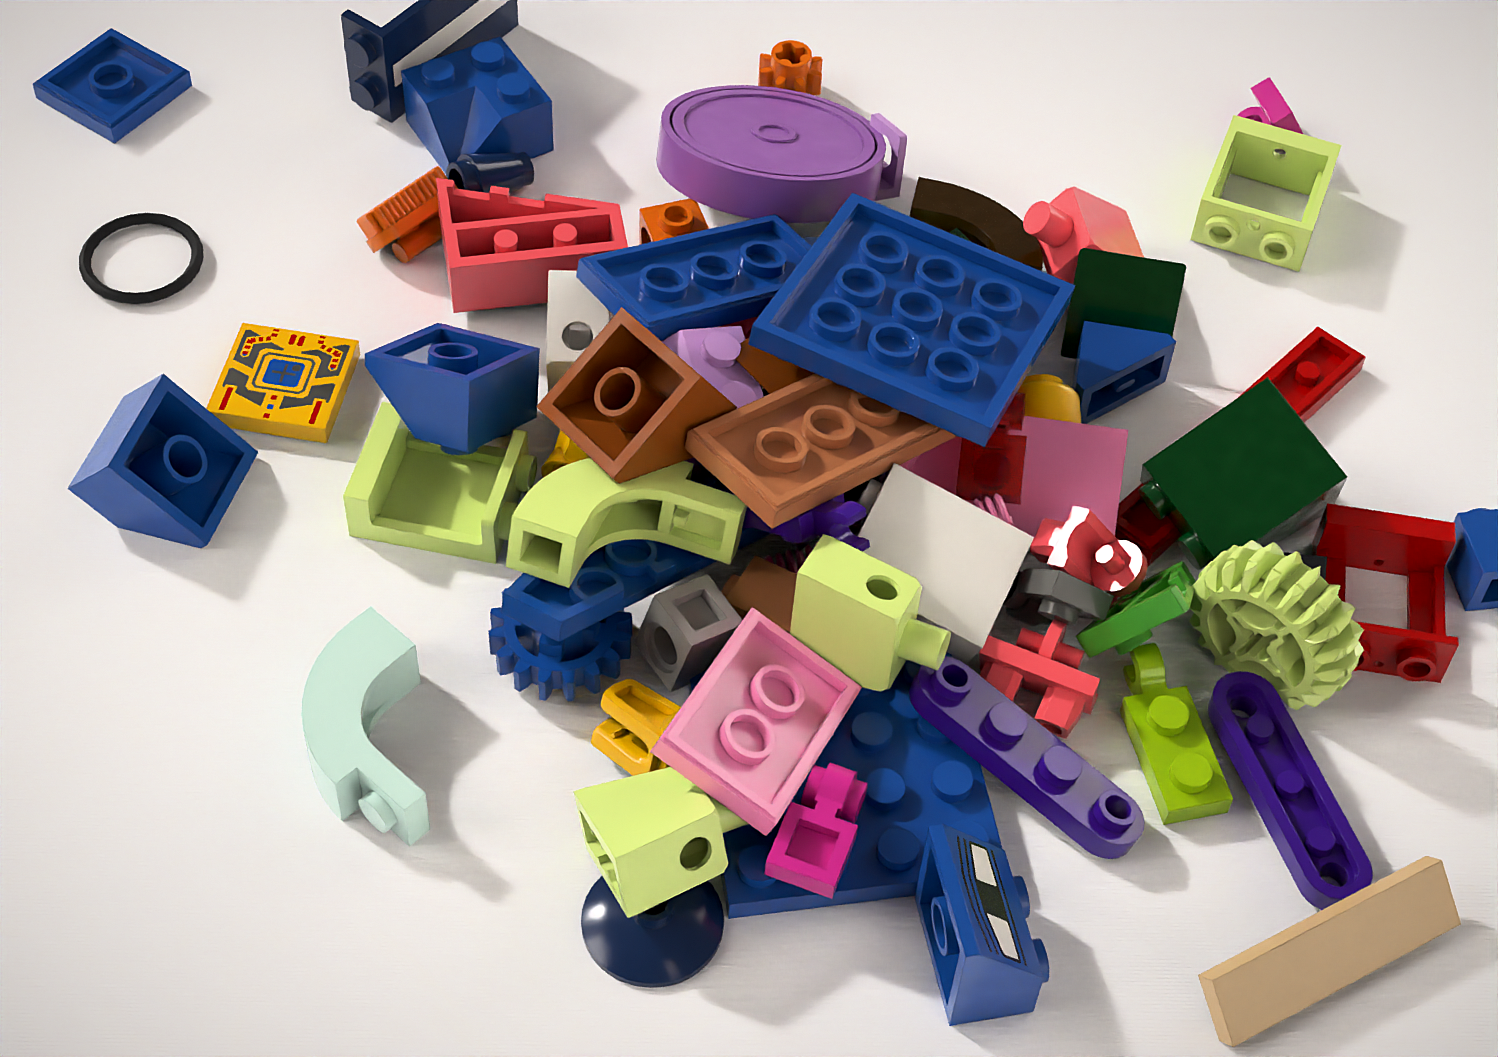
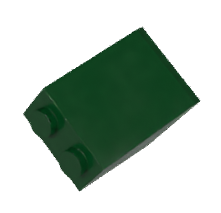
(1241, 477)

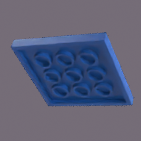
(913, 318)
(912, 782)

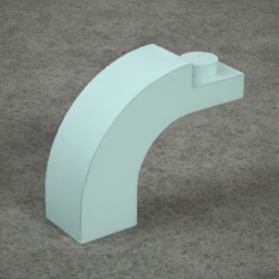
(345, 694)

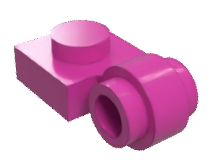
(816, 841)

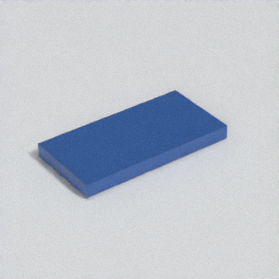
(697, 276)

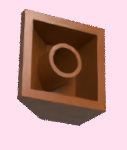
(631, 401)

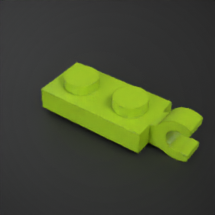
(1171, 742)

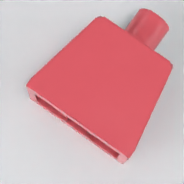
(1078, 222)

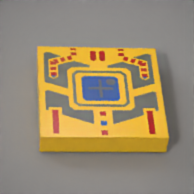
(284, 382)

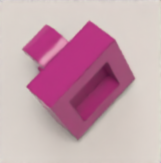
(1272, 107)

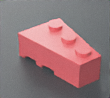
(506, 244)

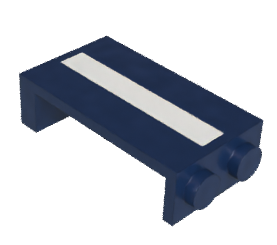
(413, 37)

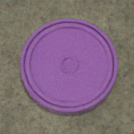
(768, 152)

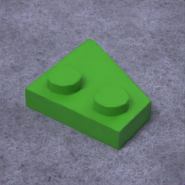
(1136, 613)

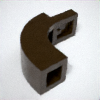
(977, 217)

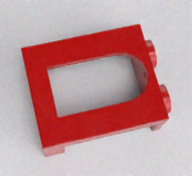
(1399, 547)

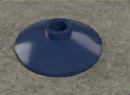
(653, 948)

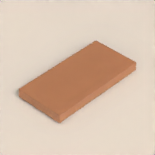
(807, 446)

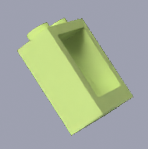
(1251, 153)

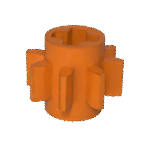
(791, 68)

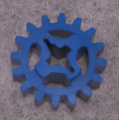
(560, 664)

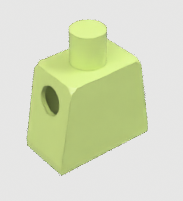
(862, 615)
(654, 836)

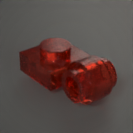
(999, 464)

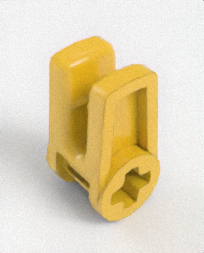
(634, 726)

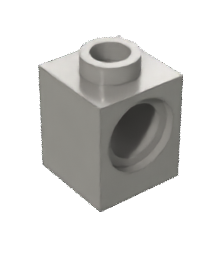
(686, 630)

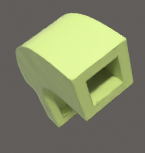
(585, 509)

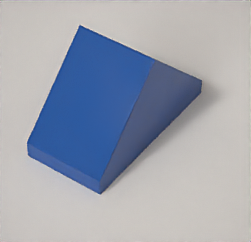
(1118, 366)

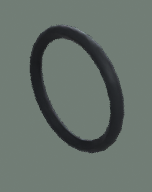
(140, 297)

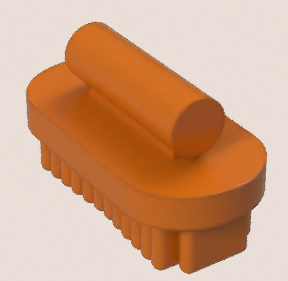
(407, 217)

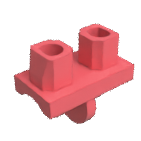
(1090, 553)
(1063, 688)

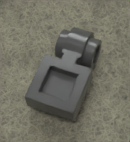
(1052, 594)

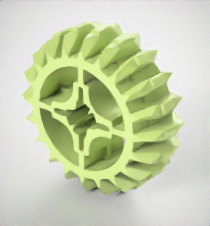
(1276, 621)

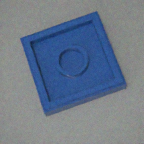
(112, 85)

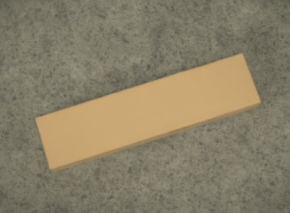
(1329, 950)

